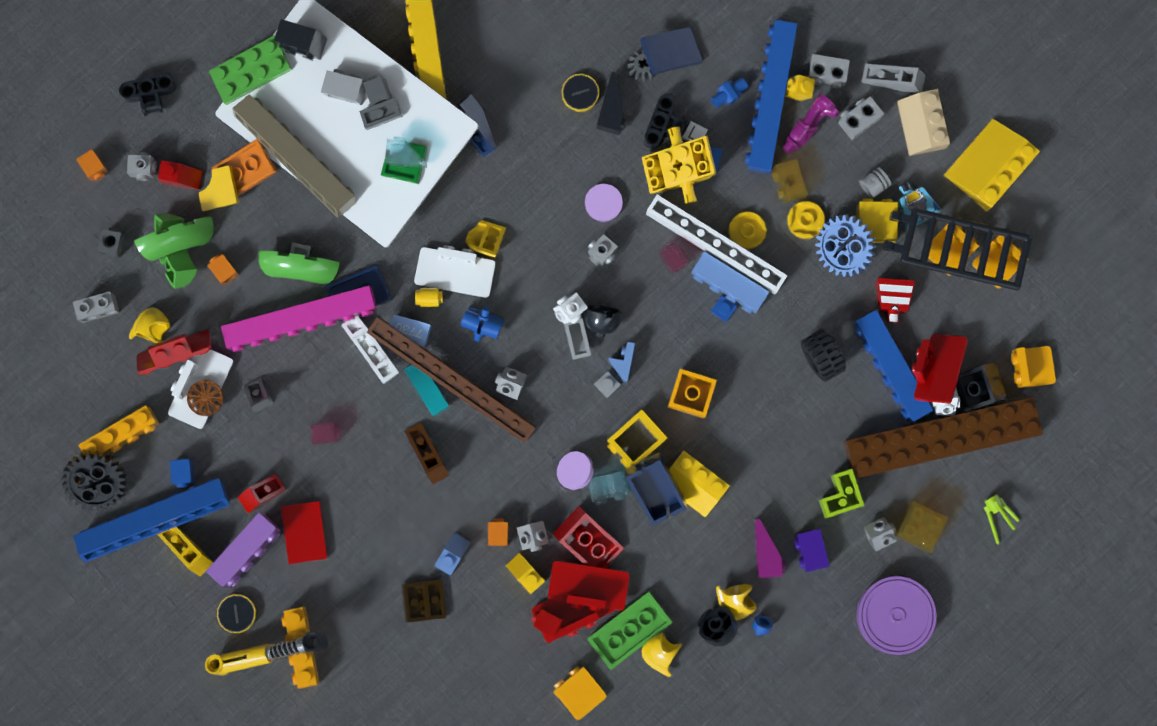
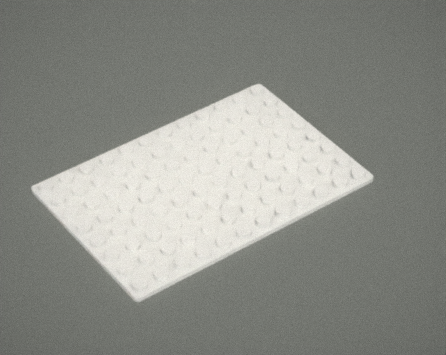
(337, 132)

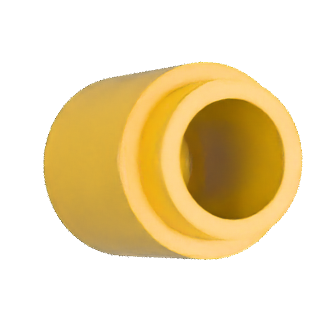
(428, 297)

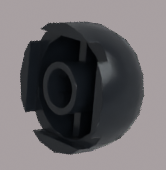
(602, 319)
(718, 626)

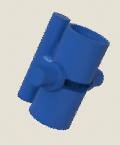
(482, 323)

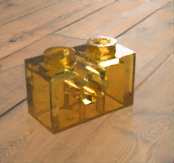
(789, 170)

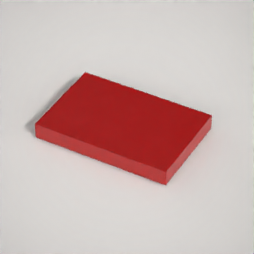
(304, 532)

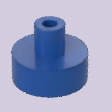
(762, 625)

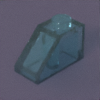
(402, 153)

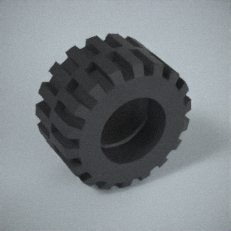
(823, 355)

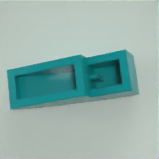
(427, 390)

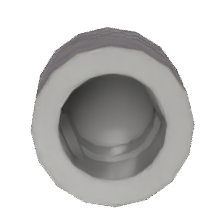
(875, 182)

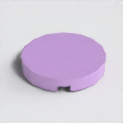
(603, 202)
(575, 470)

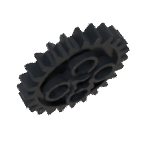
(86, 466)

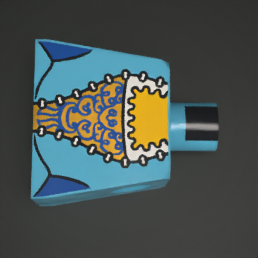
(916, 199)

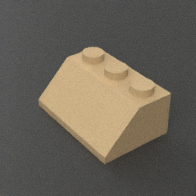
(923, 122)

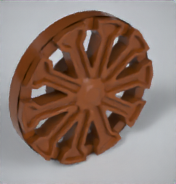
(205, 398)

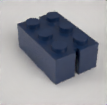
(655, 489)

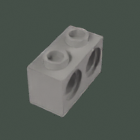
(828, 65)
(863, 121)
(96, 307)

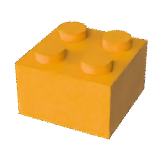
(692, 393)

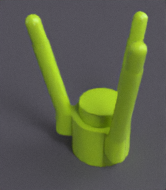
(997, 504)

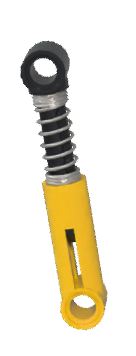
(264, 654)

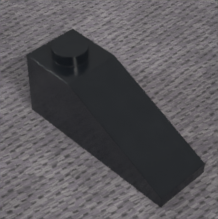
(612, 112)

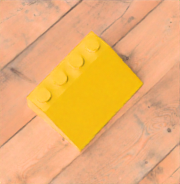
(991, 164)

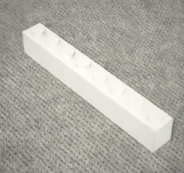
(716, 244)

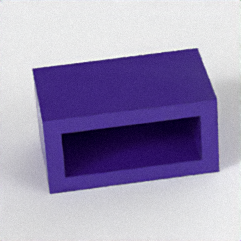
(811, 550)

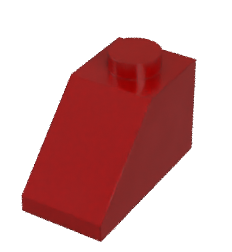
(179, 175)
(261, 493)
(546, 622)

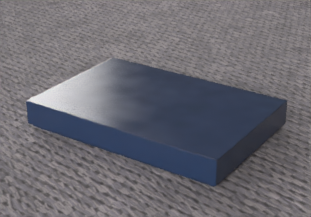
(671, 50)
(368, 277)

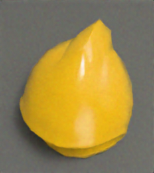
(150, 325)
(737, 600)
(659, 653)

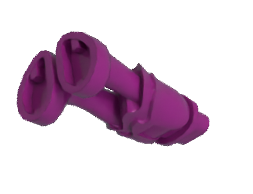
(805, 128)

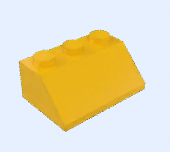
(697, 483)

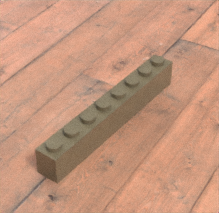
(294, 156)

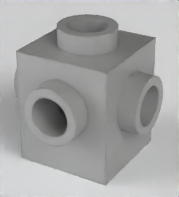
(141, 166)
(604, 244)
(510, 382)
(880, 533)
(532, 536)

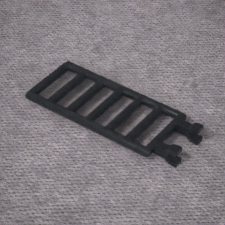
(952, 221)

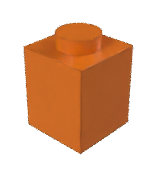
(92, 165)
(222, 269)
(498, 532)

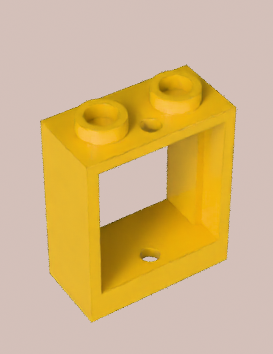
(652, 428)

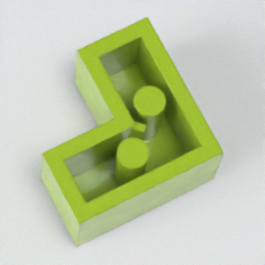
(847, 496)

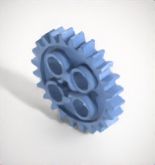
(834, 232)

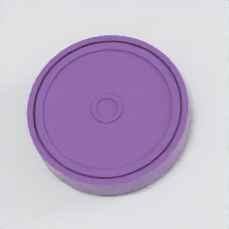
(896, 615)

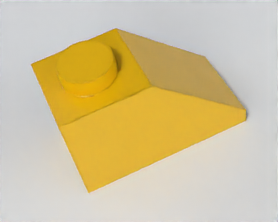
(525, 573)

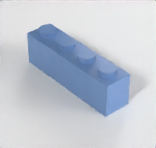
(729, 282)

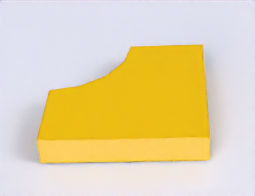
(220, 191)

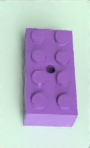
(243, 551)

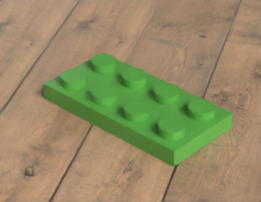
(250, 70)
(629, 630)

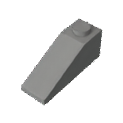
(894, 77)

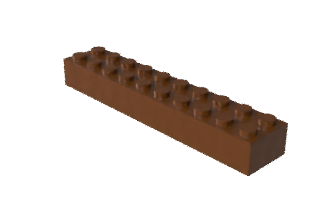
(943, 438)

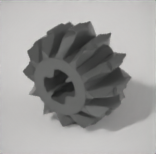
(635, 66)

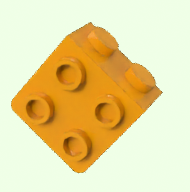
(956, 247)
(994, 256)
(1033, 366)
(579, 692)

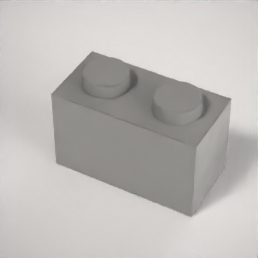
(344, 87)

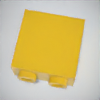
(877, 217)

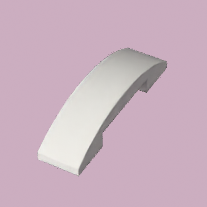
(370, 349)

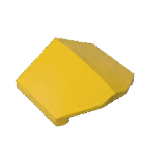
(485, 238)

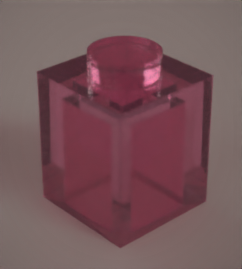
(673, 258)
(324, 434)

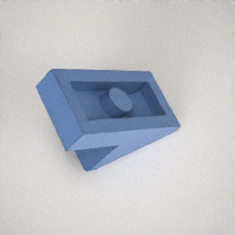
(622, 367)
(452, 553)

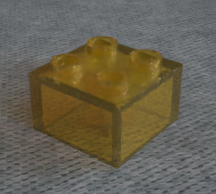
(920, 527)

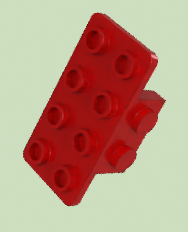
(173, 350)
(938, 367)
(588, 586)
(571, 617)

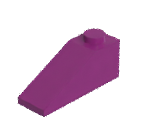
(767, 556)

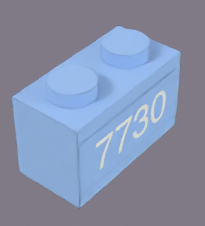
(413, 329)

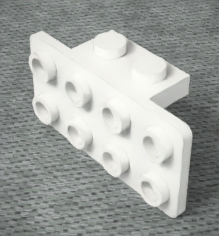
(455, 271)
(209, 367)

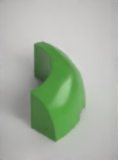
(176, 238)
(178, 264)
(298, 267)

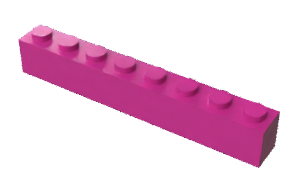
(299, 318)

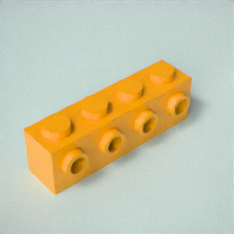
(121, 432)
(304, 663)

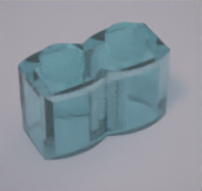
(608, 487)

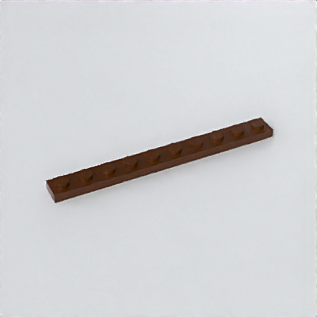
(451, 379)

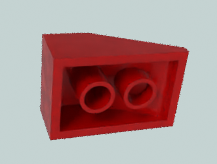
(587, 540)

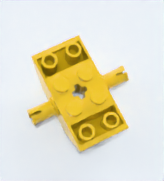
(679, 165)

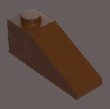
(426, 453)

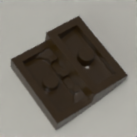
(423, 601)

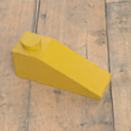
(186, 550)

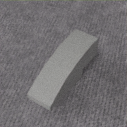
(577, 339)

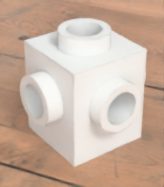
(569, 308)
(947, 409)

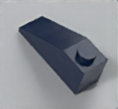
(482, 137)

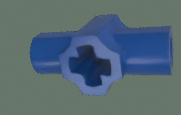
(729, 92)

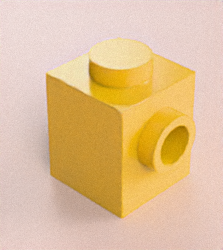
(799, 87)

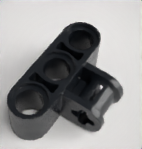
(150, 100)
(669, 122)

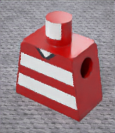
(893, 297)

